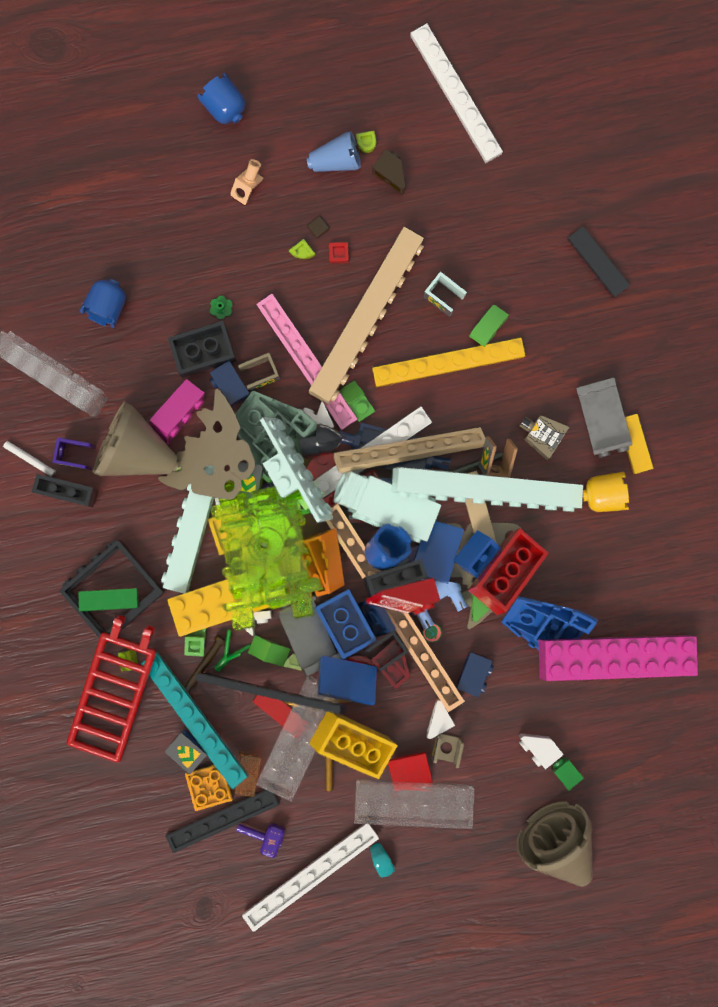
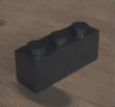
(64, 490)
(395, 577)

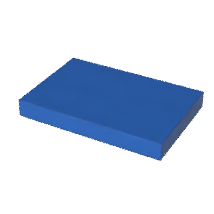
(440, 551)
(347, 680)

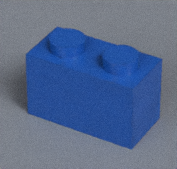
(477, 554)

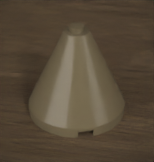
(133, 448)
(559, 843)

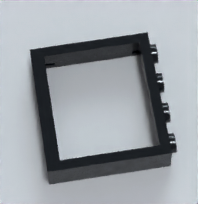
(97, 561)

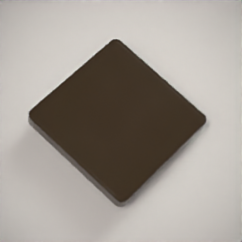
(318, 226)

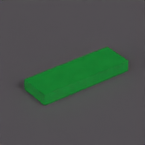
(108, 599)

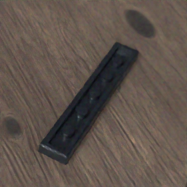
(221, 820)

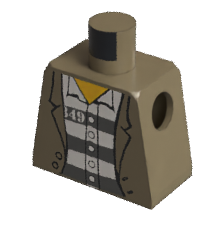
(543, 434)

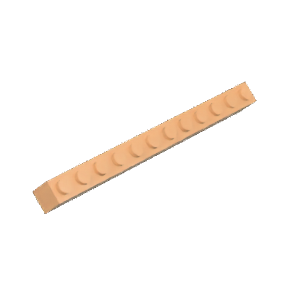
(402, 621)

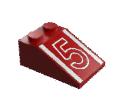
(408, 598)

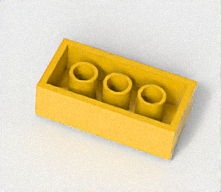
(353, 744)

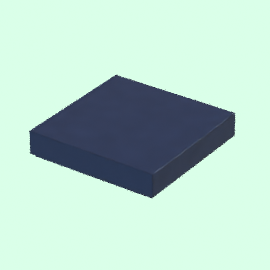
(377, 618)

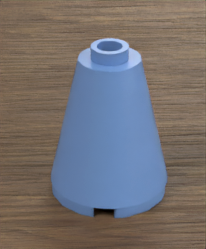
(336, 155)

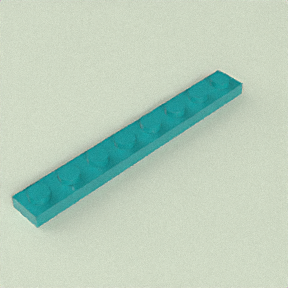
(197, 722)

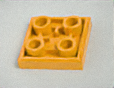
(208, 787)

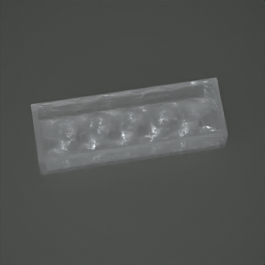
(54, 377)
(292, 748)
(414, 804)

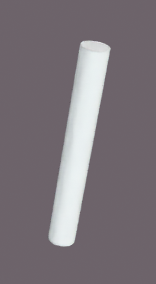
(30, 459)

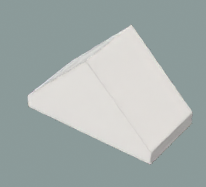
(439, 721)

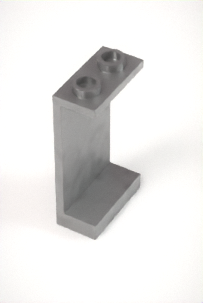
(604, 417)
(307, 638)

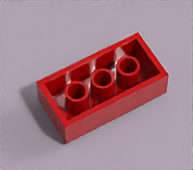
(508, 572)

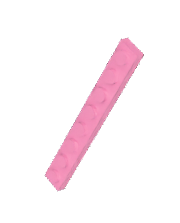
(302, 356)

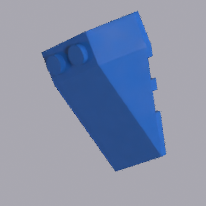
(542, 620)

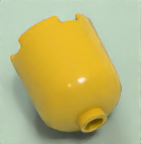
(607, 493)

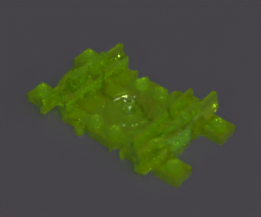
(280, 558)

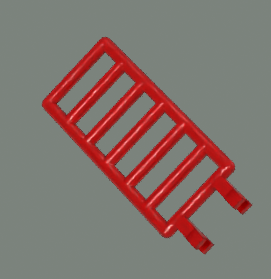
(88, 690)

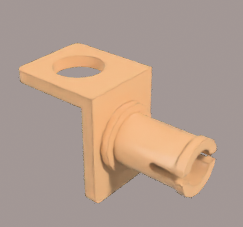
(247, 181)

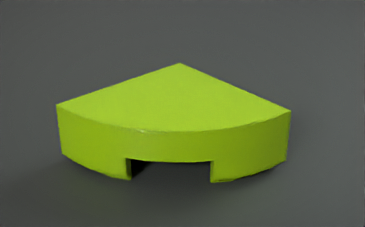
(302, 250)

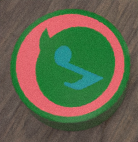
(432, 633)

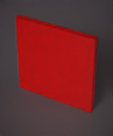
(410, 769)

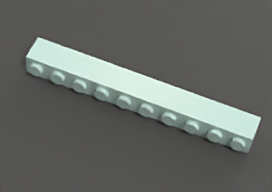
(486, 488)

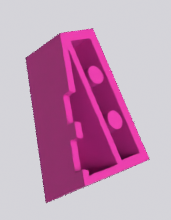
(177, 411)

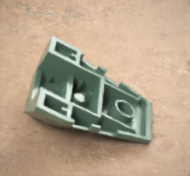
(256, 406)

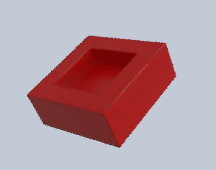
(338, 252)

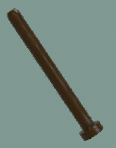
(219, 641)

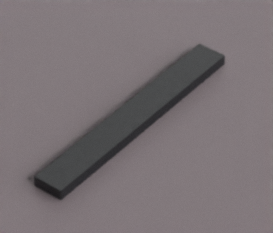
(272, 693)

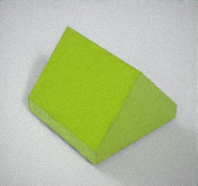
(128, 655)

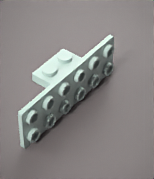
(290, 473)

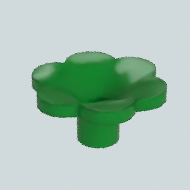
(221, 312)

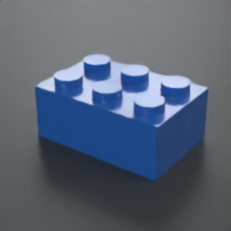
(345, 623)

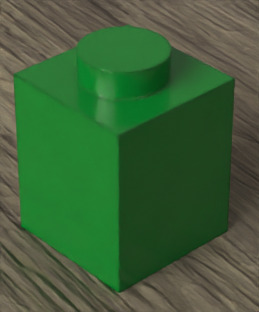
(566, 772)

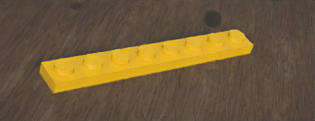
(448, 362)

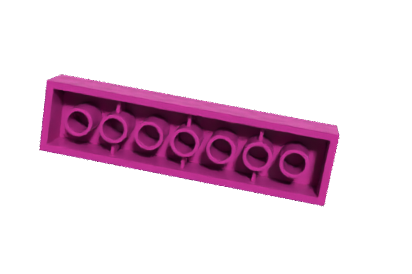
(617, 657)

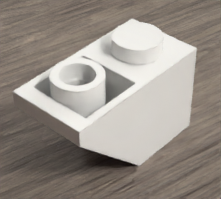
(542, 748)

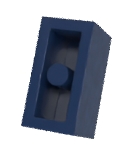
(229, 384)
(474, 674)

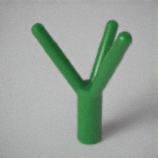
(226, 658)

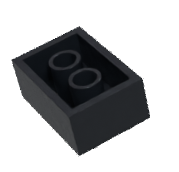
(202, 349)

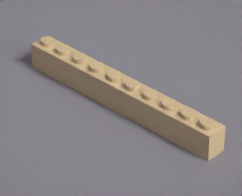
(366, 315)

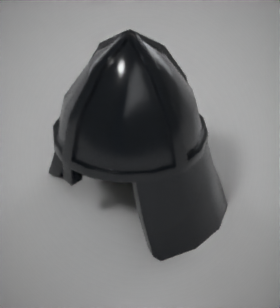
(324, 441)

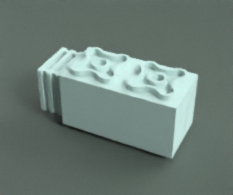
(376, 504)

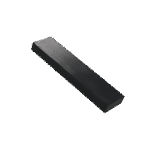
(598, 262)

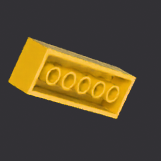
(204, 607)

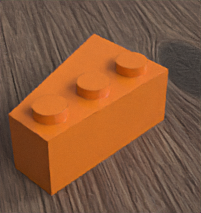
(325, 560)

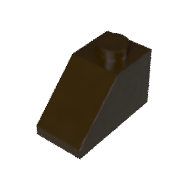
(390, 171)

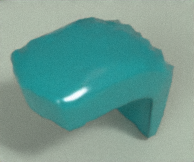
(381, 860)

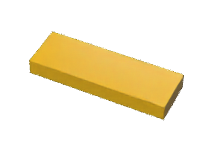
(638, 452)

